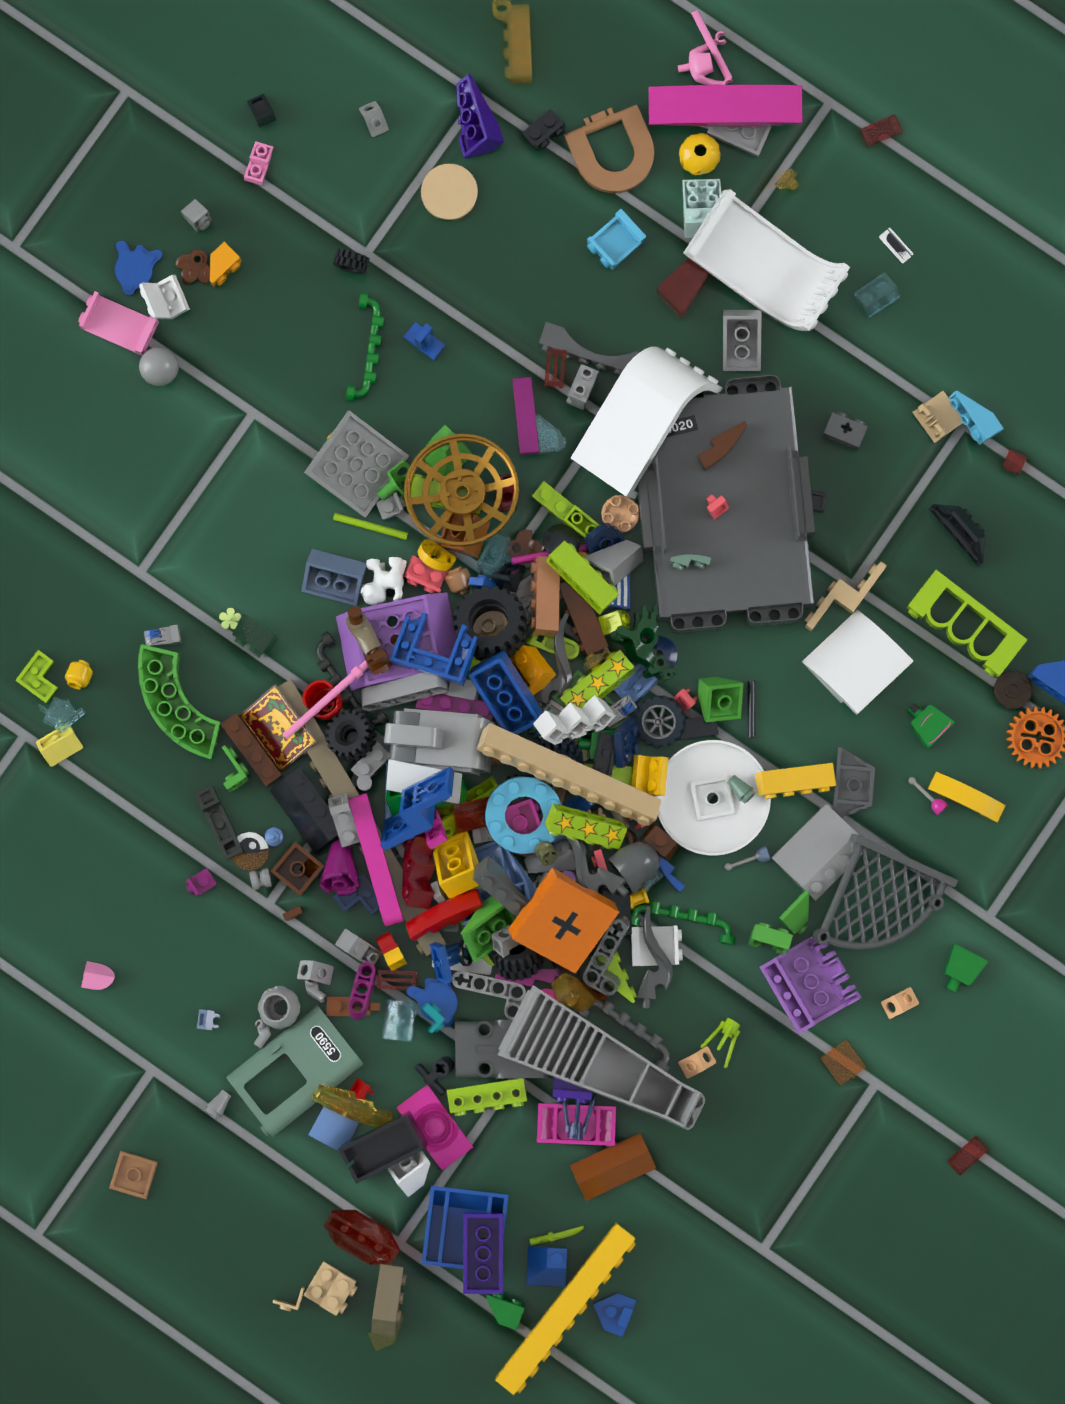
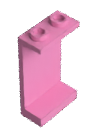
(118, 324)

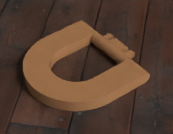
(587, 164)

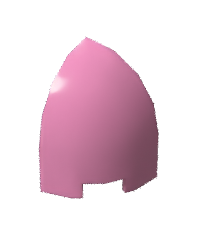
(97, 976)

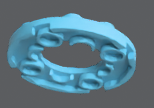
(497, 805)

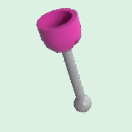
(937, 805)

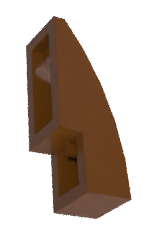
(721, 445)

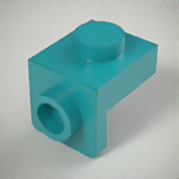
(433, 1011)

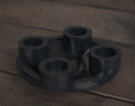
(557, 534)

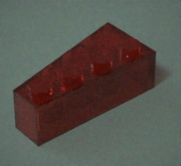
(683, 286)

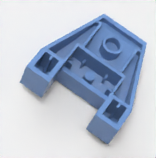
(510, 865)

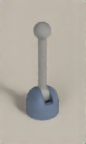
(761, 855)

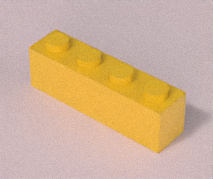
(795, 779)

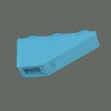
(978, 419)

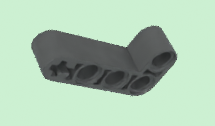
(608, 952)

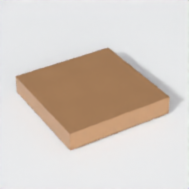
(133, 1175)

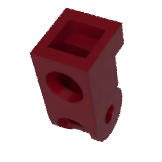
(507, 496)

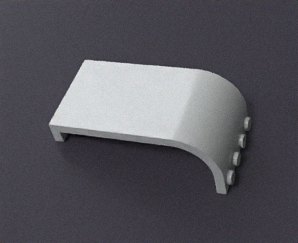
(764, 264)
(639, 416)

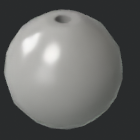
(158, 366)

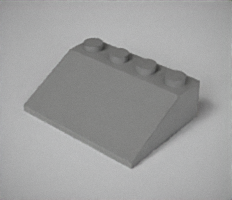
(817, 852)

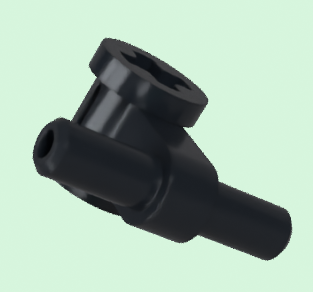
(437, 1071)

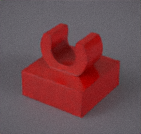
(361, 1089)

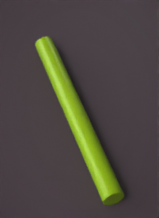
(370, 526)

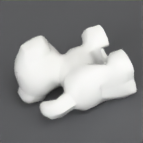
(375, 592)

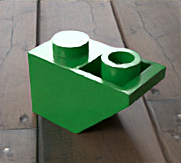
(506, 1312)

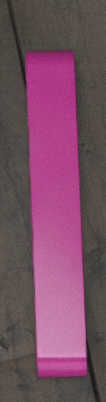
(375, 860)

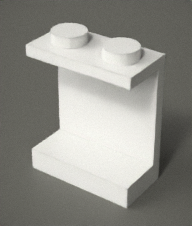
(667, 939)

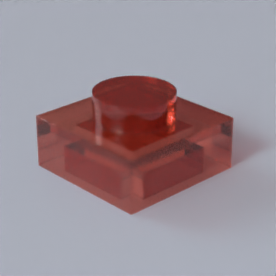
(1014, 462)

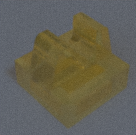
(787, 180)

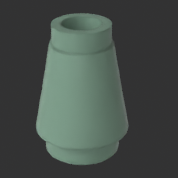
(741, 789)

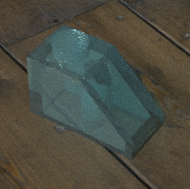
(549, 437)
(494, 555)

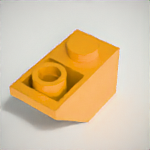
(223, 262)

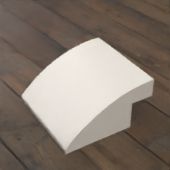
(857, 661)

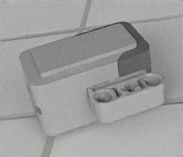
(438, 740)

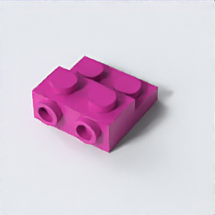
(523, 816)

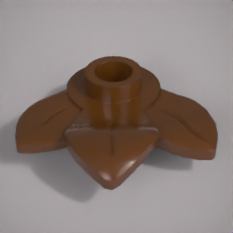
(193, 269)
(526, 546)

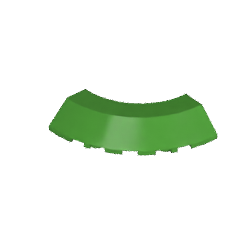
(170, 706)

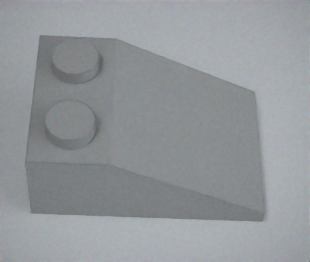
(742, 340)

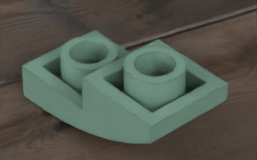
(682, 561)

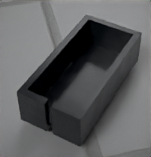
(383, 1147)

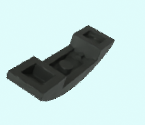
(219, 822)

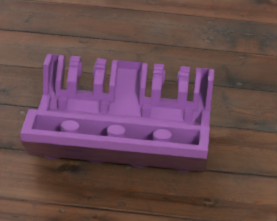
(808, 984)

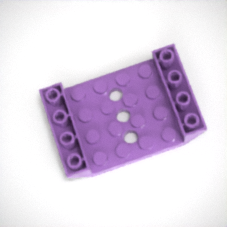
(437, 635)

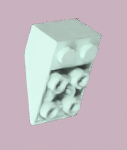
(698, 200)

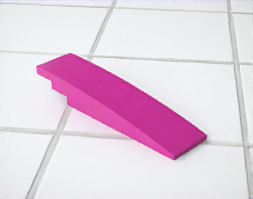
(725, 105)

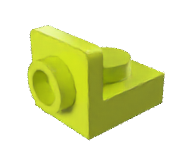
(612, 620)

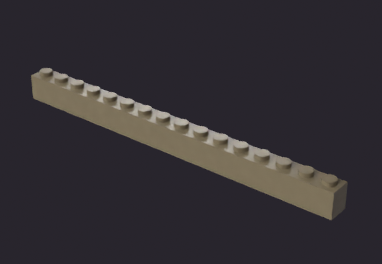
(339, 783)

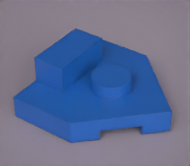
(615, 1312)

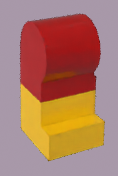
(391, 951)

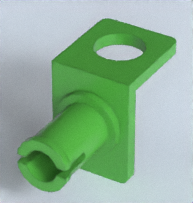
(395, 481)

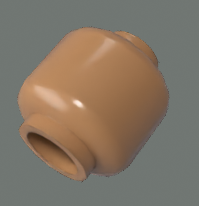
(458, 579)

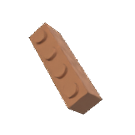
(545, 598)

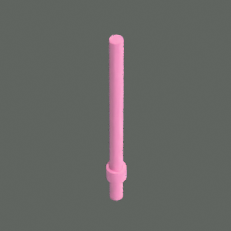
(355, 673)

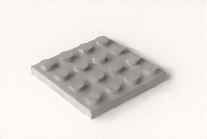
(355, 463)

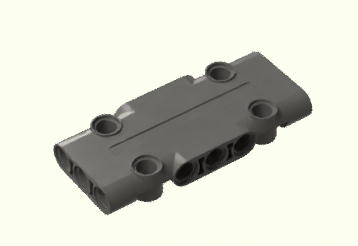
(474, 1049)

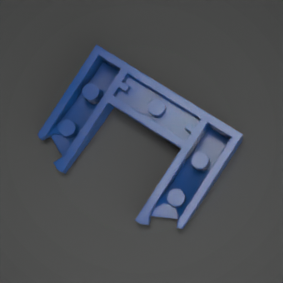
(409, 656)

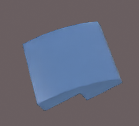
(636, 684)
(333, 1128)

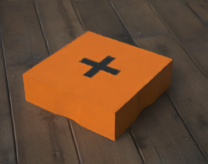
(563, 920)

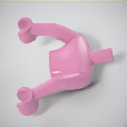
(701, 63)

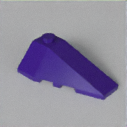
(478, 125)

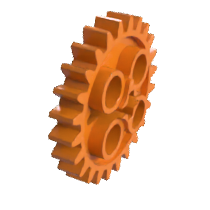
(1040, 720)

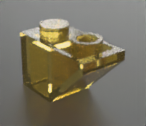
(572, 993)

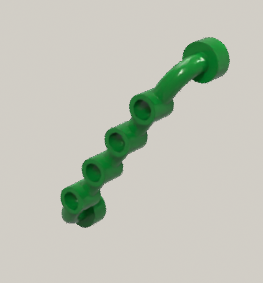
(374, 340)
(691, 916)

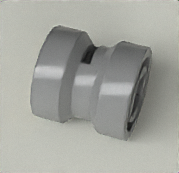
(260, 878)

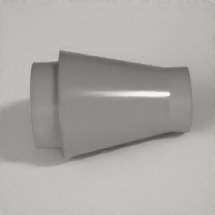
(217, 1105)

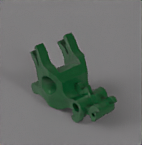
(640, 643)

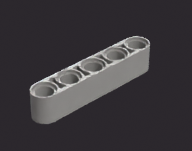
(402, 691)

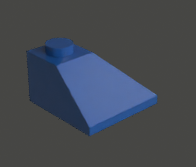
(546, 1266)

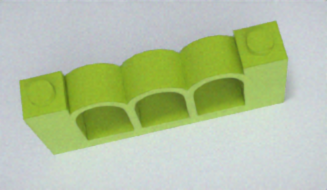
(1005, 651)

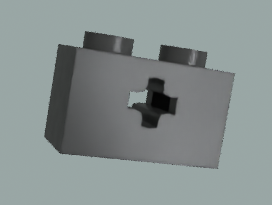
(835, 432)

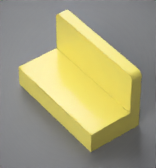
(59, 746)

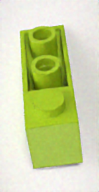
(624, 989)

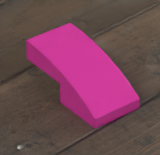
(437, 834)

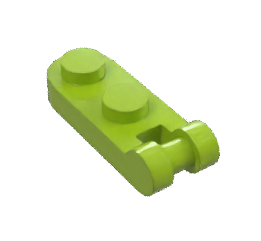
(571, 647)

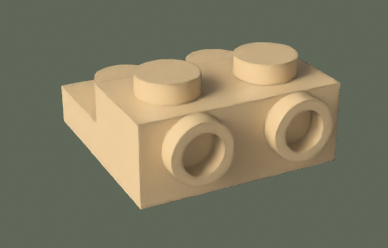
(331, 1289)

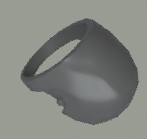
(636, 864)

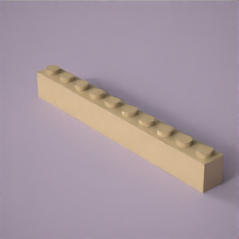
(568, 774)

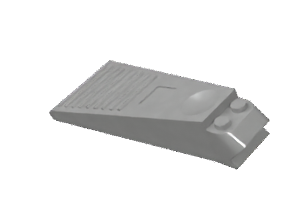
(576, 1051)

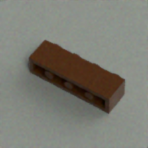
(584, 621)
(251, 750)

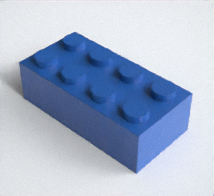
(505, 693)

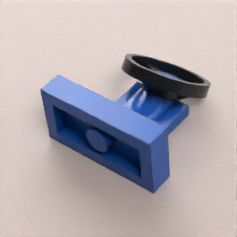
(445, 957)

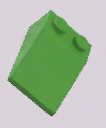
(483, 923)

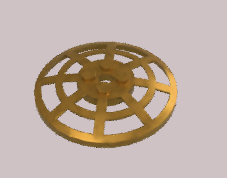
(459, 479)

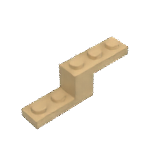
(844, 595)

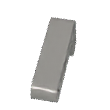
(488, 989)

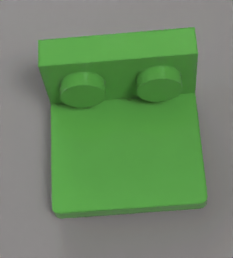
(234, 780)

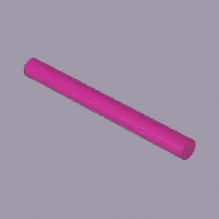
(531, 557)

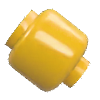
(78, 674)

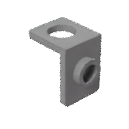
(374, 119)
(316, 972)

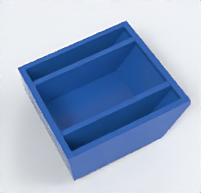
(446, 1222)

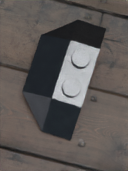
(962, 529)

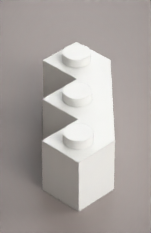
(574, 721)

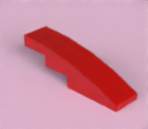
(447, 912)

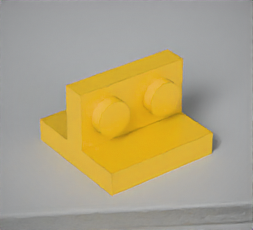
(650, 774)

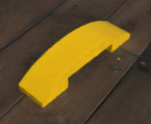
(966, 796)

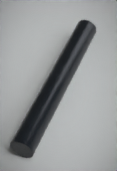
(751, 708)

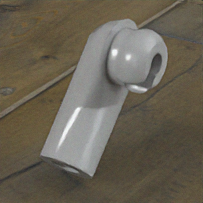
(264, 1033)

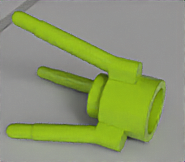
(730, 1029)

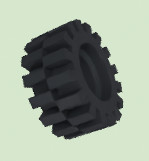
(351, 261)

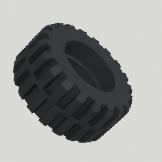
(492, 600)

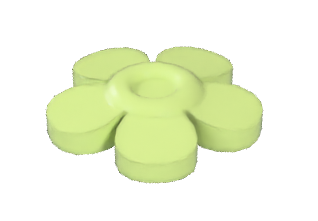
(230, 619)

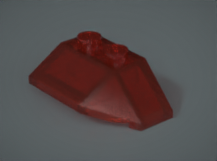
(362, 1237)

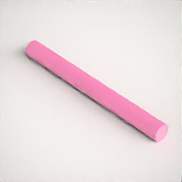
(711, 44)

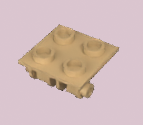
(938, 416)

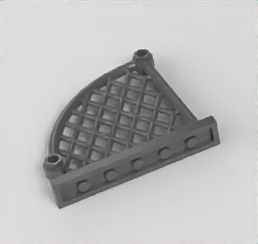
(863, 845)

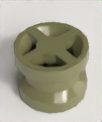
(546, 853)

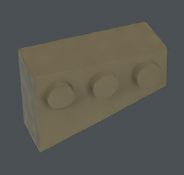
(388, 1299)

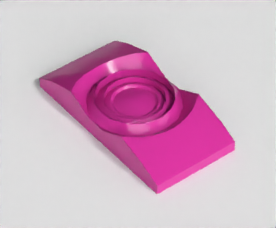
(599, 1128)
(440, 1131)

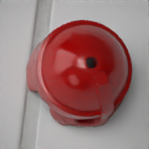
(315, 692)

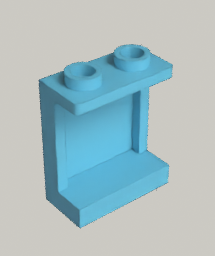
(616, 240)

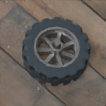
(677, 714)

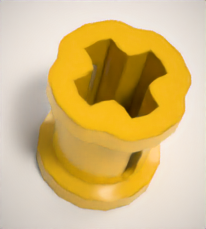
(638, 898)

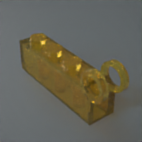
(518, 40)

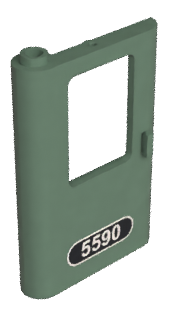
(317, 1053)

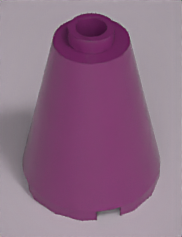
(339, 871)

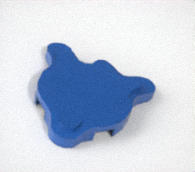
(135, 266)
(439, 994)

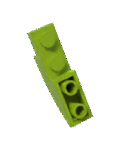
(564, 510)

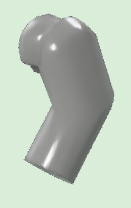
(313, 990)

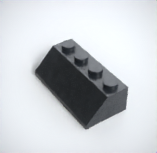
(306, 809)

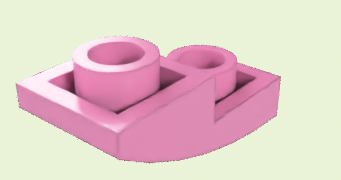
(258, 163)

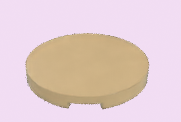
(449, 192)

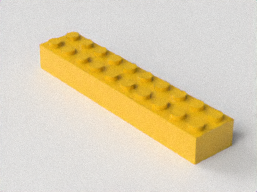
(565, 1308)

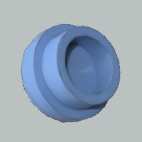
(274, 836)

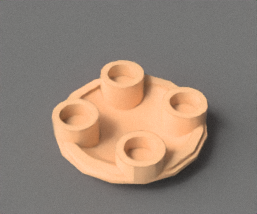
(620, 512)

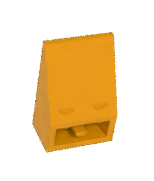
(532, 668)

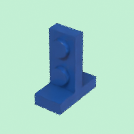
(424, 340)

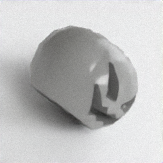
(268, 1004)

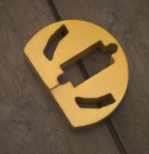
(445, 559)

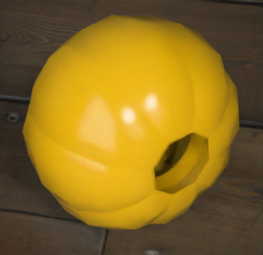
(699, 164)

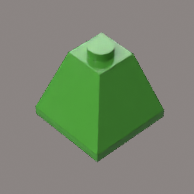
(444, 451)
(720, 698)
(796, 914)

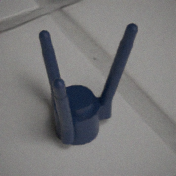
(575, 1129)

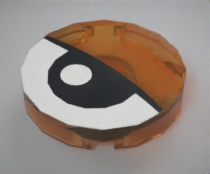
(254, 851)

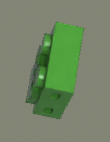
(779, 939)

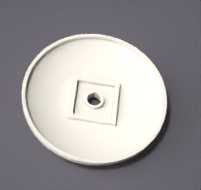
(706, 826)

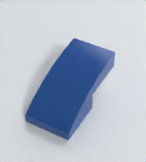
(666, 869)

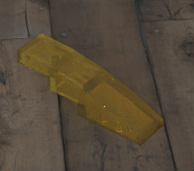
(347, 1105)

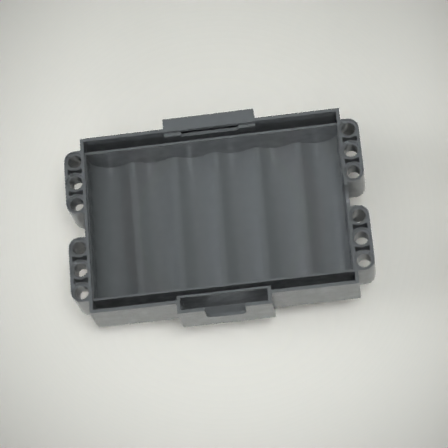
(761, 539)

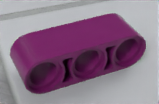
(362, 982)

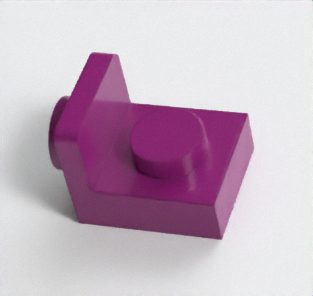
(201, 883)

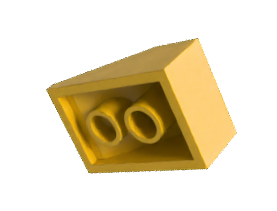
(456, 864)

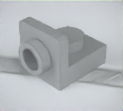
(391, 506)

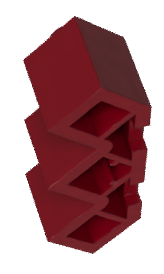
(417, 872)

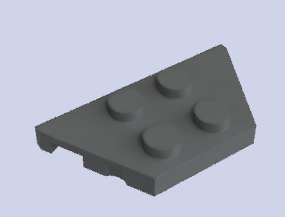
(853, 783)

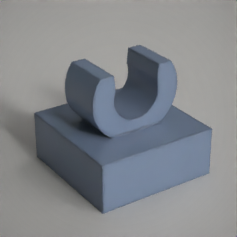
(205, 1019)

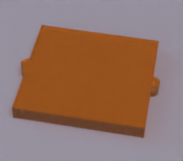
(843, 1062)

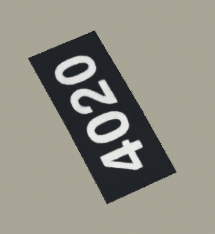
(683, 425)

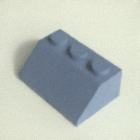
(333, 577)

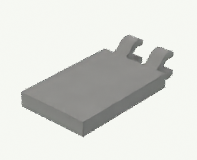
(744, 138)

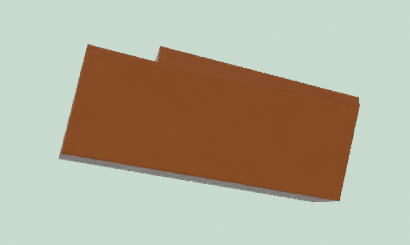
(613, 1166)

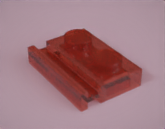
(470, 815)

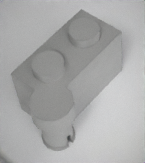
(369, 766)

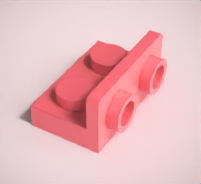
(420, 573)

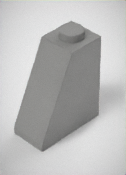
(616, 561)

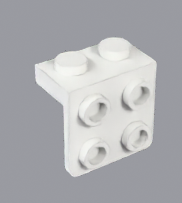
(164, 298)

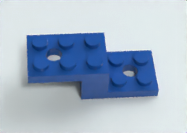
(417, 808)

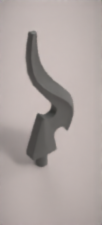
(564, 678)
(601, 878)
(665, 970)

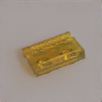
(593, 660)

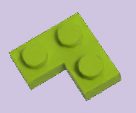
(33, 678)

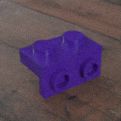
(564, 1090)

